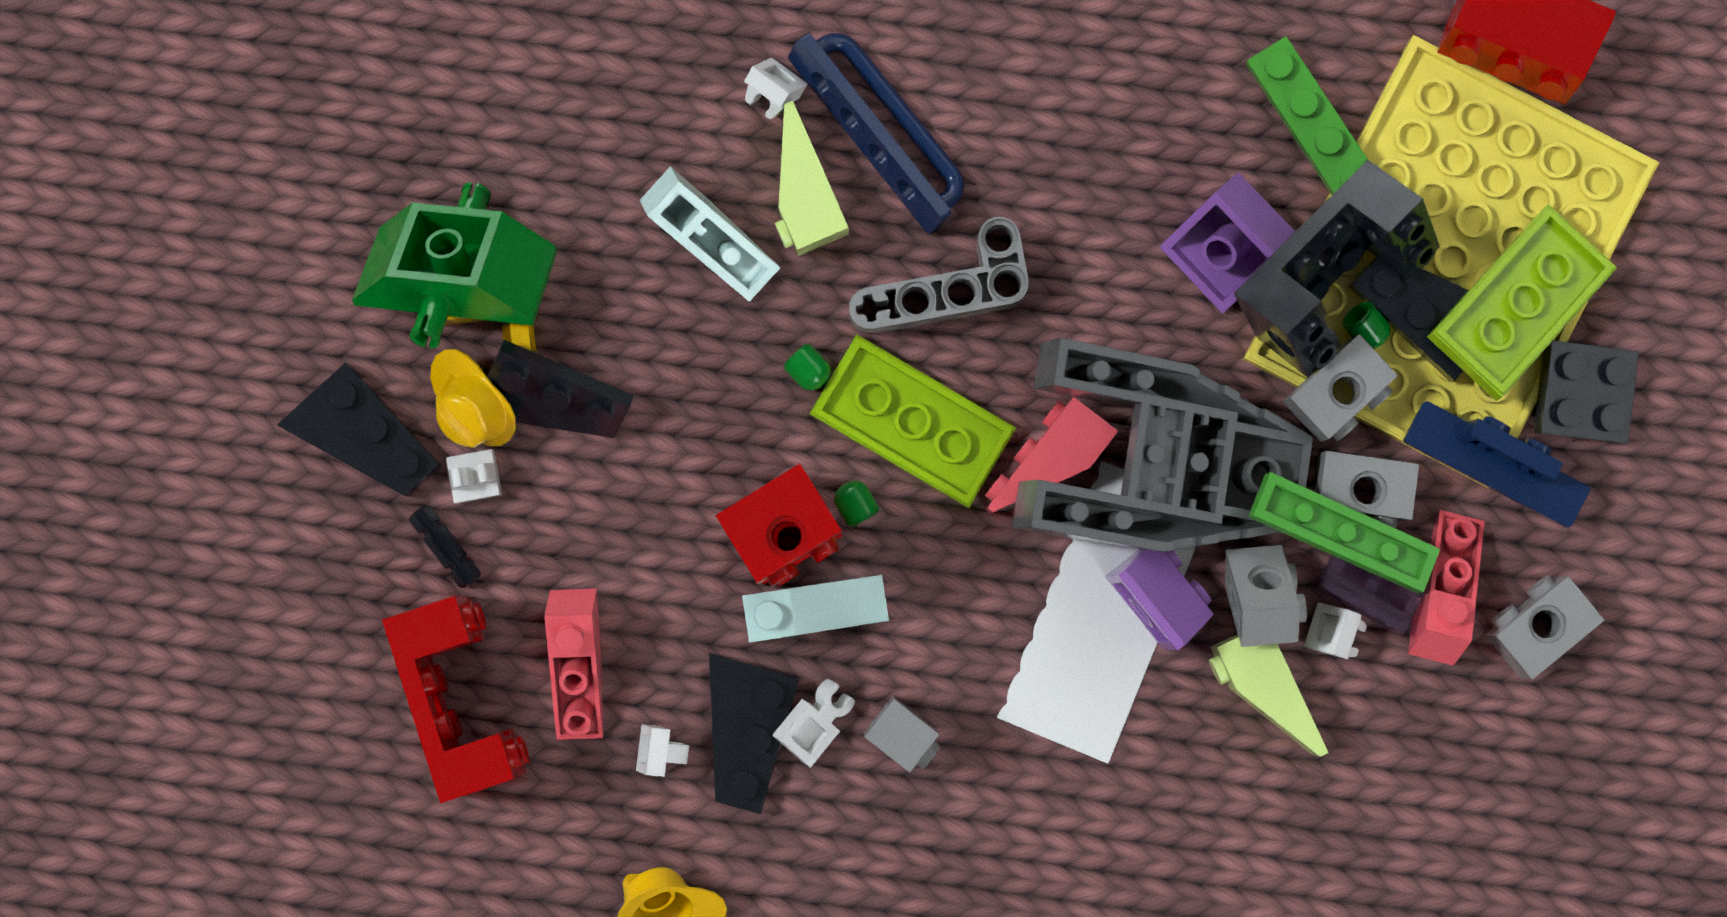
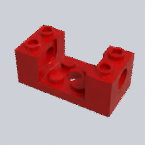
(761, 516)
(414, 640)

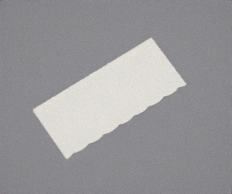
(1084, 649)

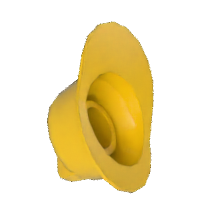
(468, 403)
(666, 894)

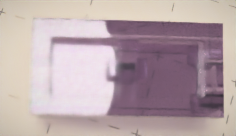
(1369, 594)

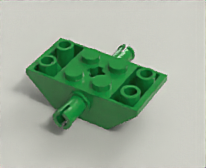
(456, 266)

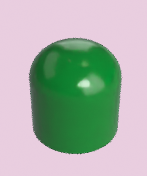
(1367, 322)
(808, 368)
(855, 503)

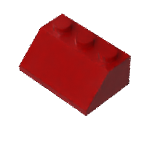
(1528, 42)

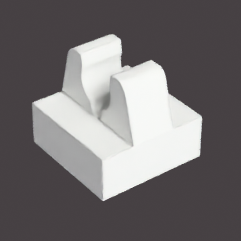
(775, 83)
(474, 476)
(1334, 631)
(657, 750)

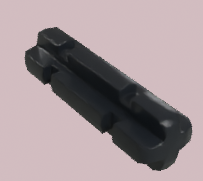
(445, 546)

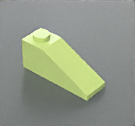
(805, 196)
(1266, 684)

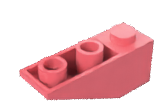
(1066, 449)
(1447, 611)
(575, 662)

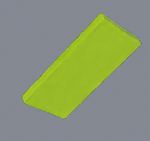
(1522, 302)
(912, 421)

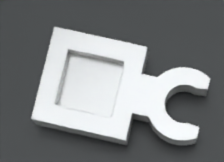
(810, 727)

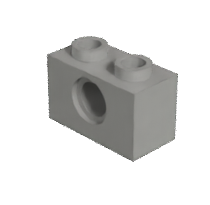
(1314, 400)
(1392, 484)
(1264, 595)
(1570, 621)
(903, 735)

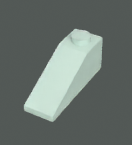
(708, 234)
(815, 608)

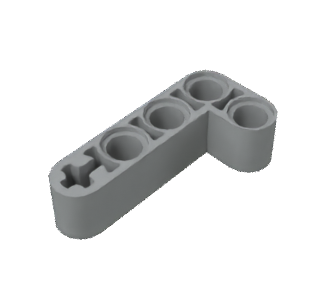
(936, 287)

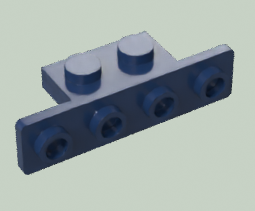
(1499, 461)

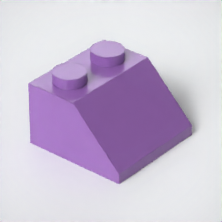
(1227, 240)
(1162, 596)

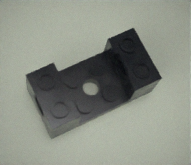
(1287, 289)

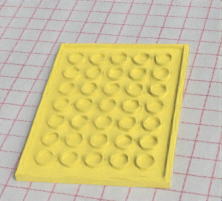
(1485, 169)

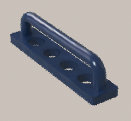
(870, 135)

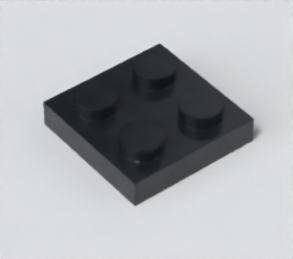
(1586, 392)

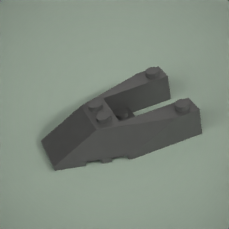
(1189, 456)

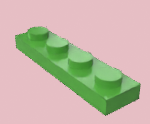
(1307, 113)
(1344, 532)

